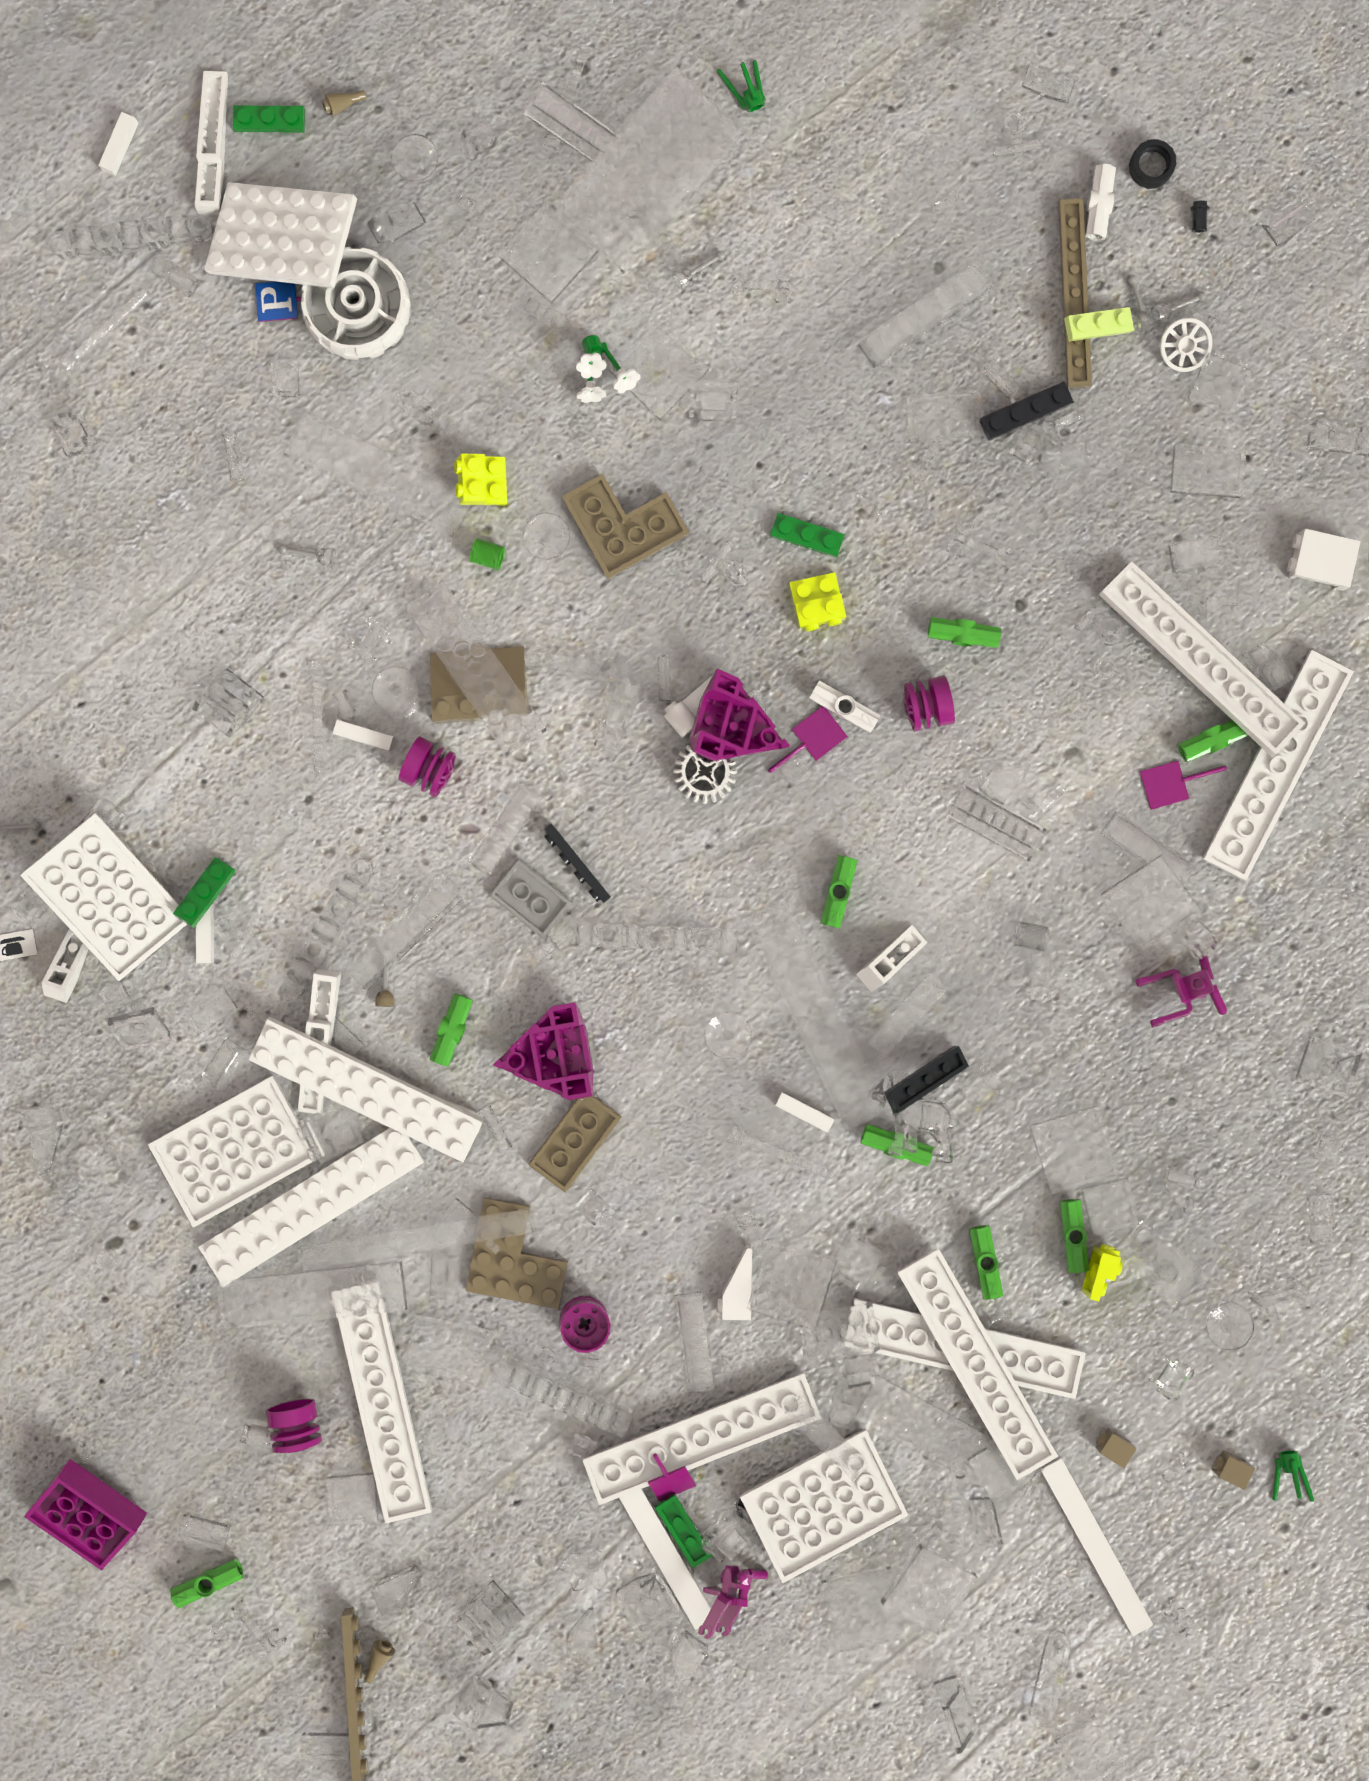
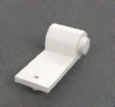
(682, 715)

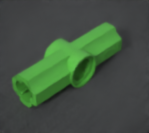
(964, 632)
(1211, 740)
(843, 876)
(451, 1030)
(882, 1139)
(983, 1247)
(1075, 1251)
(194, 1588)

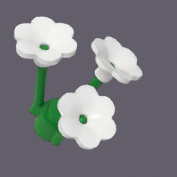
(592, 365)

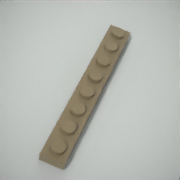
(1074, 288)
(354, 1694)

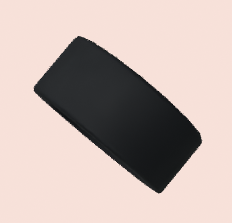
(1165, 151)

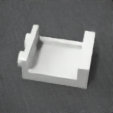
(1323, 558)

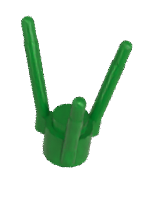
(753, 98)
(1291, 1463)

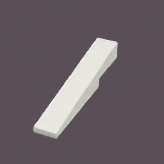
(211, 143)
(321, 1017)

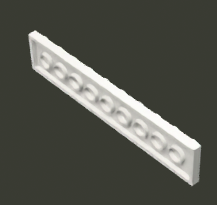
(1202, 659)
(1274, 778)
(366, 1089)
(311, 1204)
(1030, 1361)
(977, 1364)
(385, 1416)
(696, 1438)

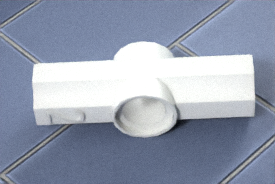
(1100, 202)
(858, 715)

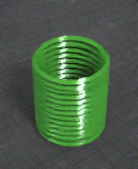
(487, 554)

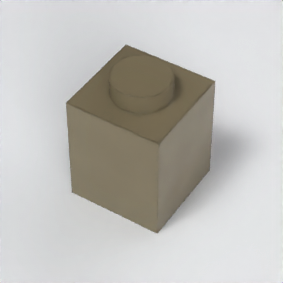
(1115, 1447)
(1233, 1469)

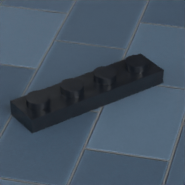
(1026, 411)
(569, 856)
(926, 1079)

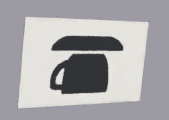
(17, 945)

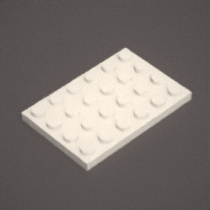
(281, 234)
(105, 896)
(232, 1151)
(819, 1510)

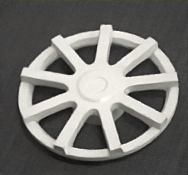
(1185, 344)

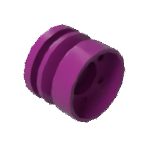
(929, 703)
(426, 766)
(581, 1337)
(294, 1431)

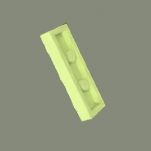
(1099, 324)

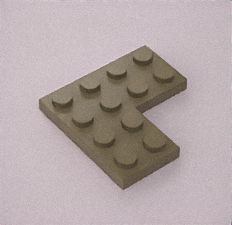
(622, 538)
(512, 1272)

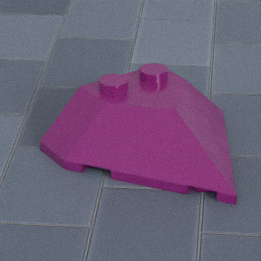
(731, 722)
(554, 1054)

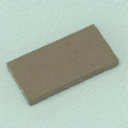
(574, 1141)

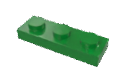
(269, 119)
(807, 535)
(204, 892)
(682, 1529)

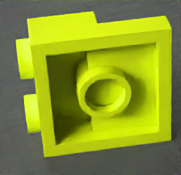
(480, 480)
(817, 601)
(1102, 1265)

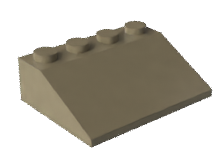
(447, 699)

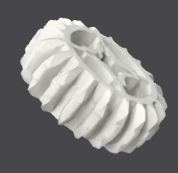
(716, 787)

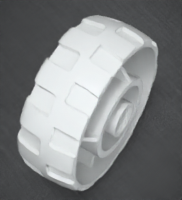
(373, 321)

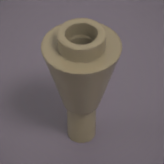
(338, 102)
(381, 1653)

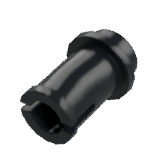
(1199, 221)

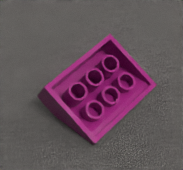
(86, 1514)

